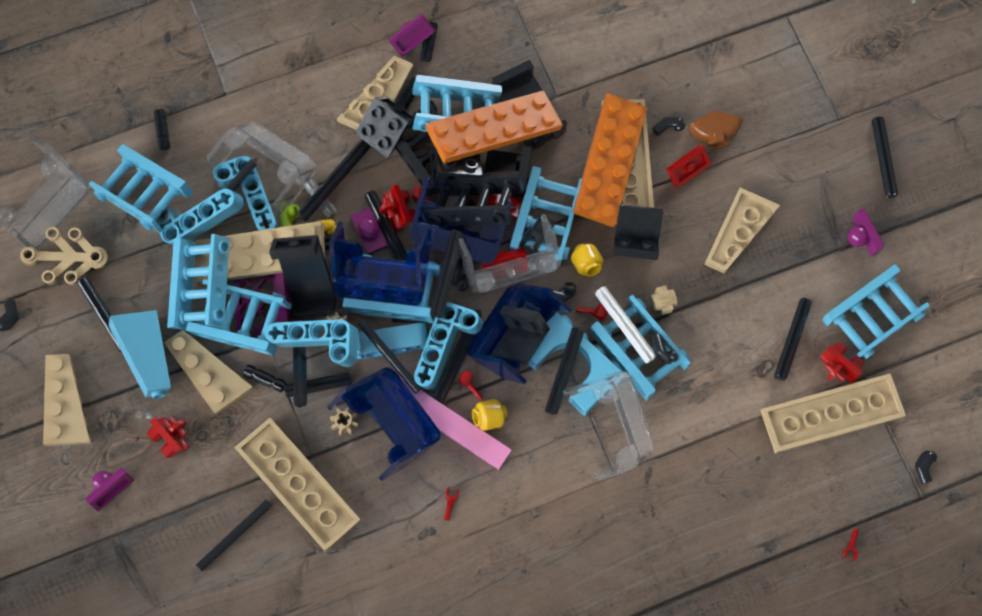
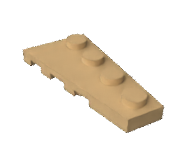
(387, 83)
(739, 228)
(211, 377)
(62, 404)

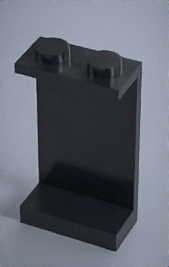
(521, 82)
(305, 275)

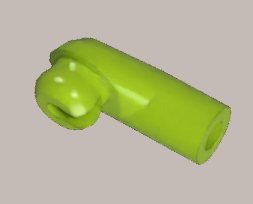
(289, 215)

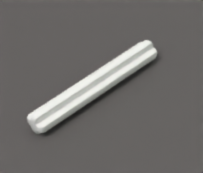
(625, 324)

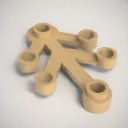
(67, 257)

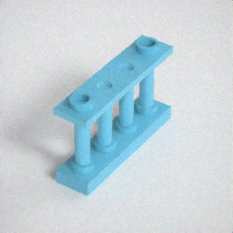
(450, 90)
(144, 169)
(530, 201)
(182, 282)
(872, 292)
(417, 313)
(242, 337)
(617, 351)

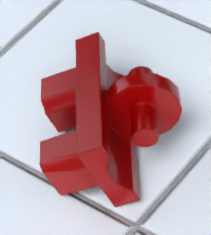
(396, 208)
(840, 365)
(172, 432)

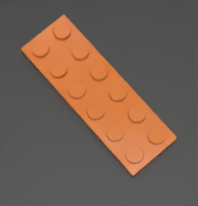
(493, 126)
(610, 160)

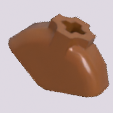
(715, 129)

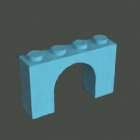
(598, 363)

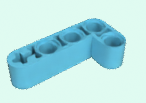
(254, 197)
(224, 204)
(311, 337)
(397, 339)
(443, 347)

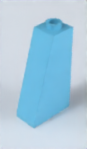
(143, 349)

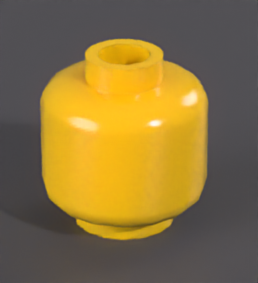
(587, 259)
(489, 414)

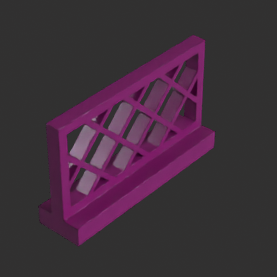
(279, 287)

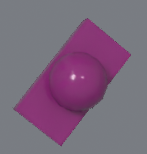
(411, 34)
(368, 231)
(865, 233)
(107, 487)

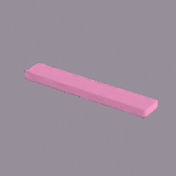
(463, 431)

